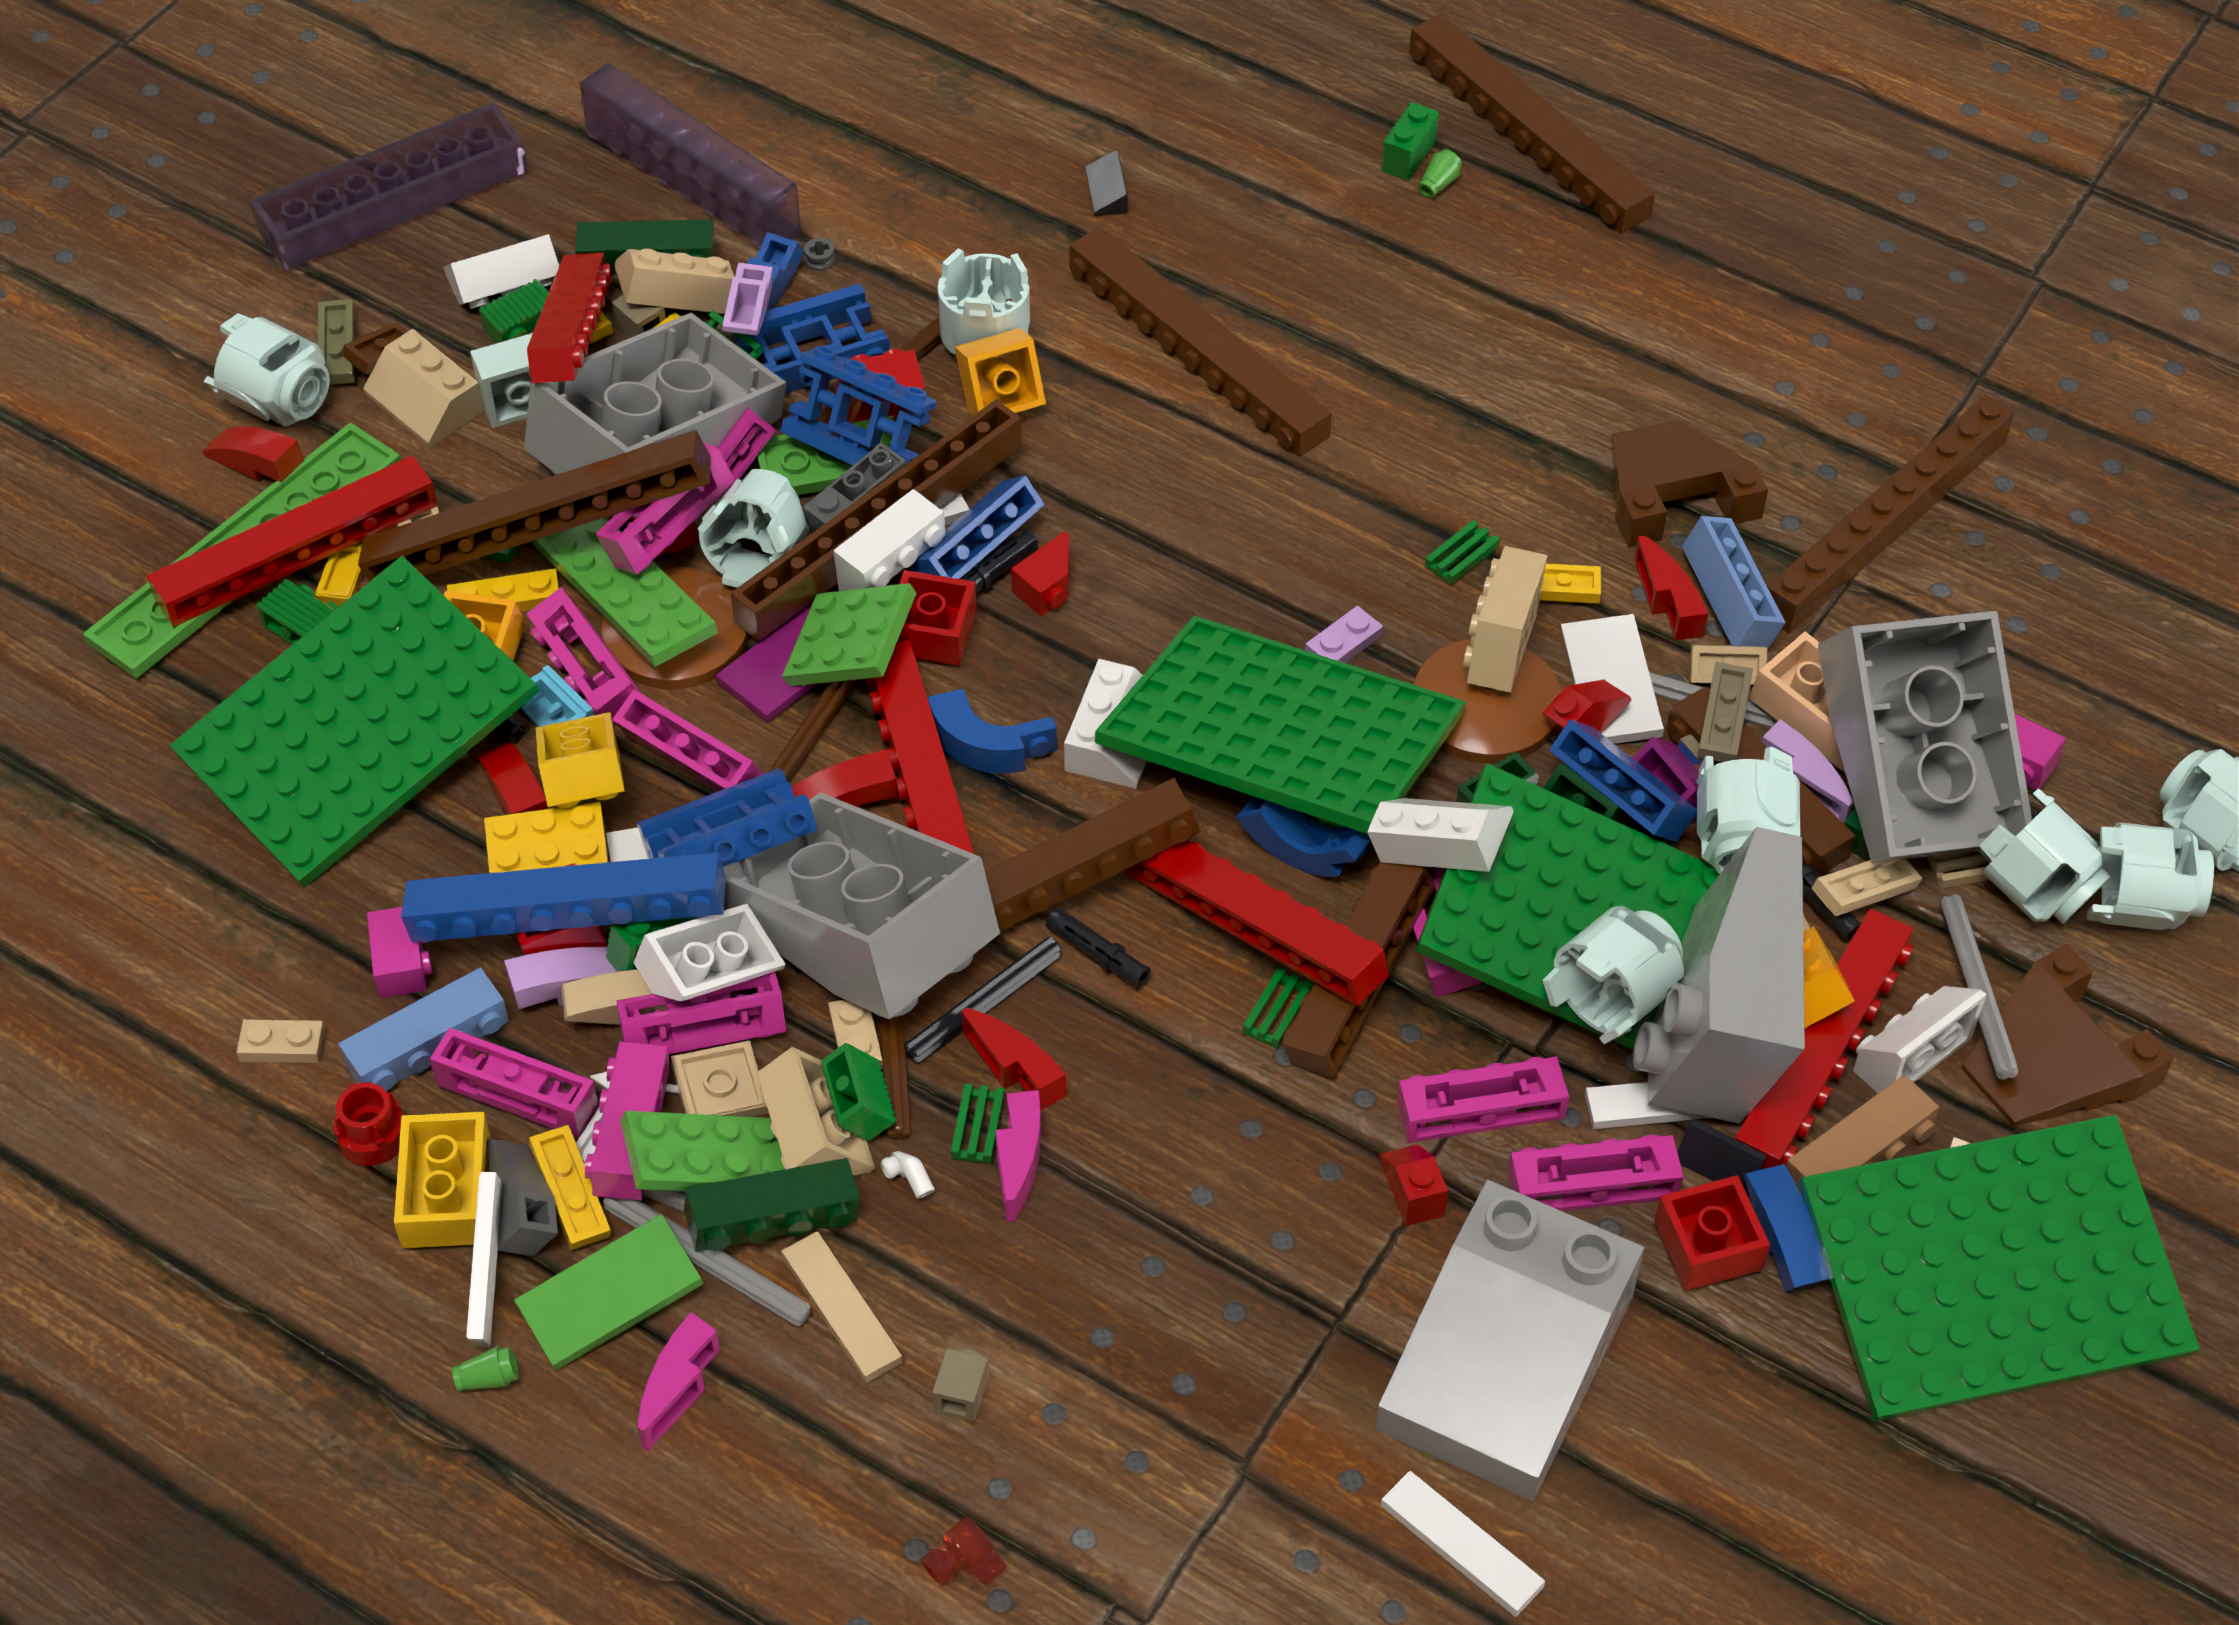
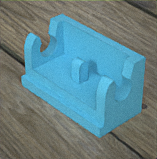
(554, 701)

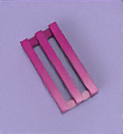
(737, 442)

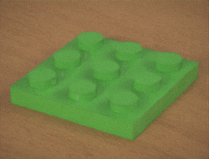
(849, 635)

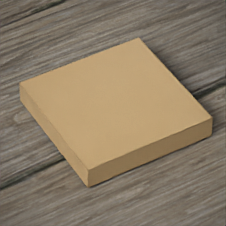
(719, 1081)

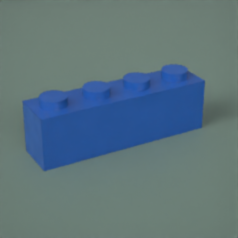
(981, 529)
(1623, 780)

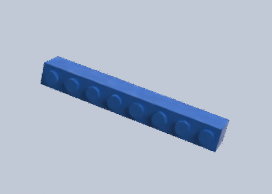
(564, 897)

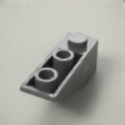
(852, 485)
(526, 1201)

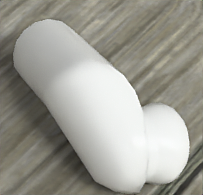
(910, 1168)

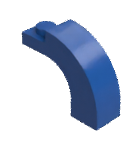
(988, 745)
(1300, 840)

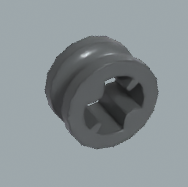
(819, 246)

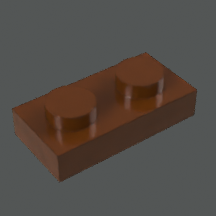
(367, 349)

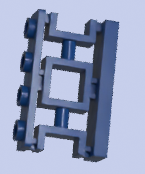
(813, 319)
(878, 389)
(731, 821)

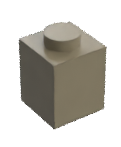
(636, 318)
(960, 1384)

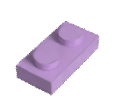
(1346, 636)

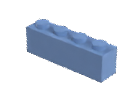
(1732, 583)
(410, 1036)

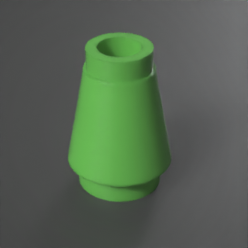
(1440, 172)
(487, 1370)

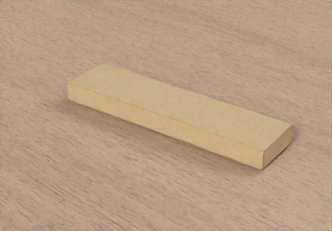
(842, 1307)

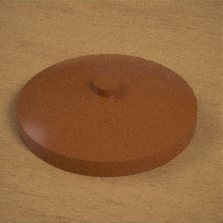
(701, 661)
(1493, 719)

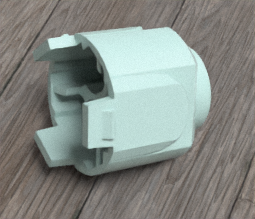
(975, 297)
(269, 371)
(743, 515)
(1743, 796)
(2205, 799)
(2047, 866)
(2154, 877)
(1616, 970)

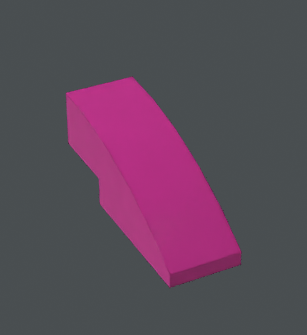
(1019, 1150)
(676, 1378)

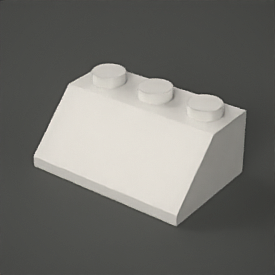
(502, 271)
(889, 543)
(1081, 754)
(1439, 833)
(706, 954)
(1920, 1038)

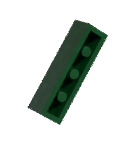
(663, 236)
(771, 1205)

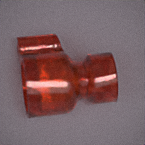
(966, 1548)

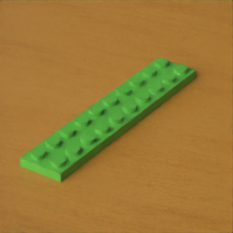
(137, 630)

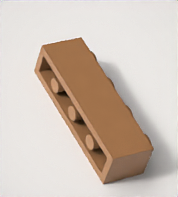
(1871, 1133)

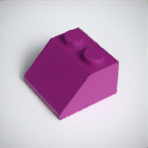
(1670, 767)

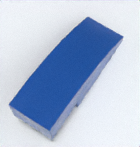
(783, 257)
(1787, 1227)

